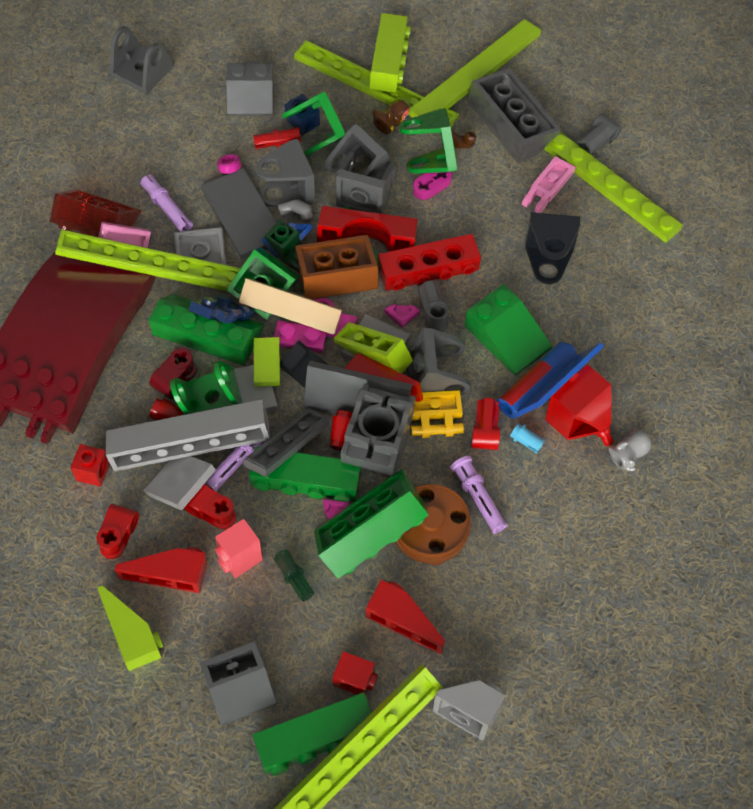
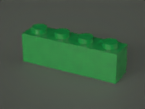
(311, 476)
(309, 734)

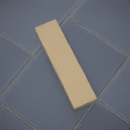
(290, 306)

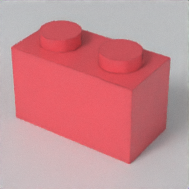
(238, 549)

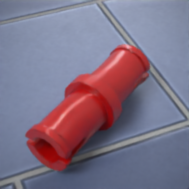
(276, 138)

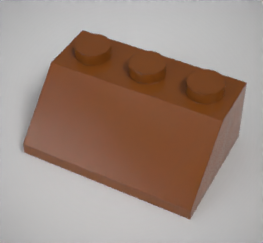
(337, 267)

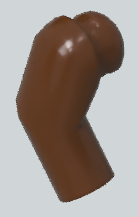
(465, 141)

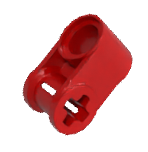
(207, 505)
(116, 530)

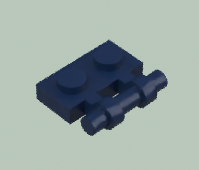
(221, 309)

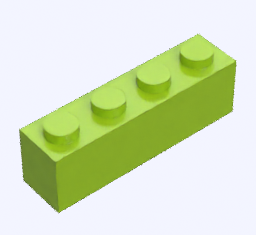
(388, 53)

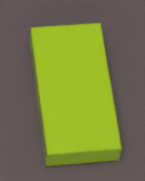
(266, 362)

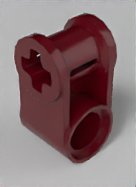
(172, 369)

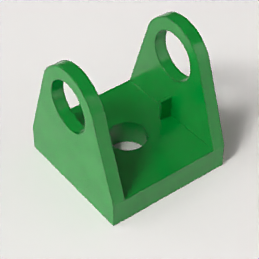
(315, 102)
(440, 160)
(195, 394)

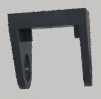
(551, 241)

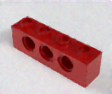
(436, 253)

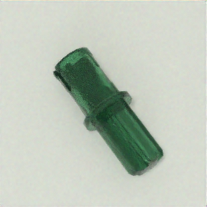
(293, 575)

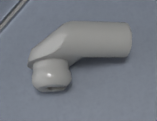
(298, 207)

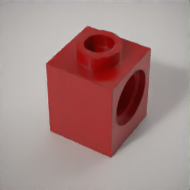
(90, 465)
(354, 674)

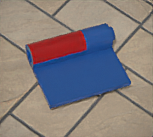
(545, 379)

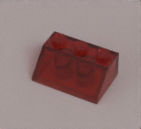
(86, 211)

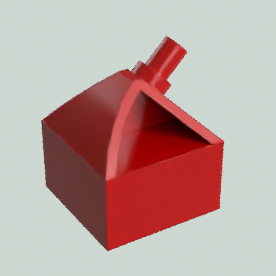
(582, 407)

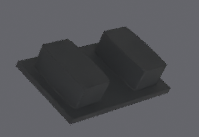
(297, 360)

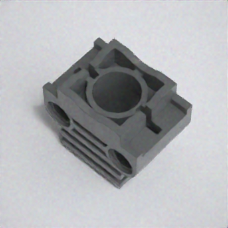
(378, 414)

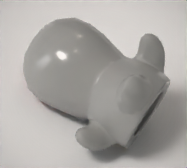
(630, 448)

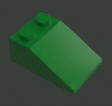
(507, 329)

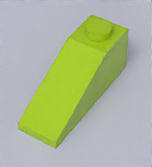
(375, 345)
(132, 633)

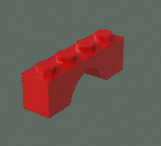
(391, 230)

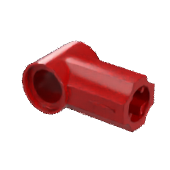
(486, 430)

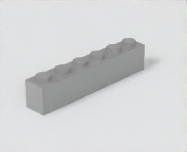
(187, 435)

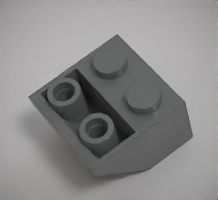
(238, 683)

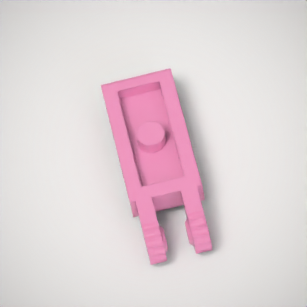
(549, 183)

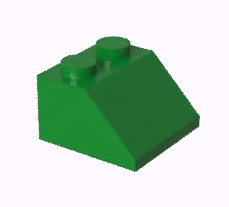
(265, 269)

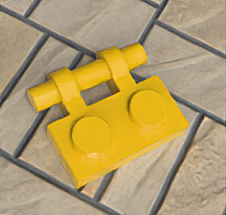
(438, 405)

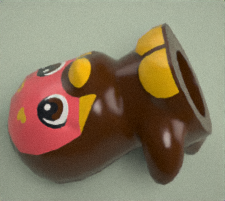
(392, 116)

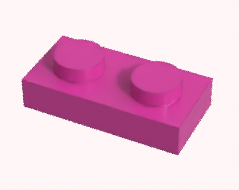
(291, 332)

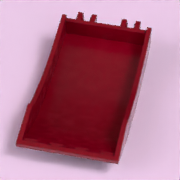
(63, 339)

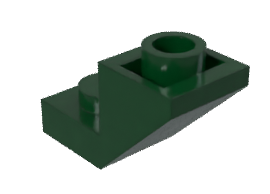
(283, 241)

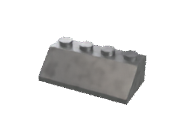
(512, 114)

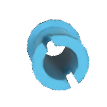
(527, 438)

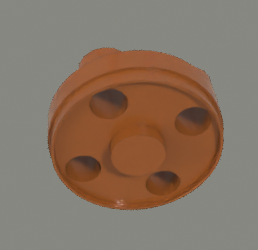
(437, 527)

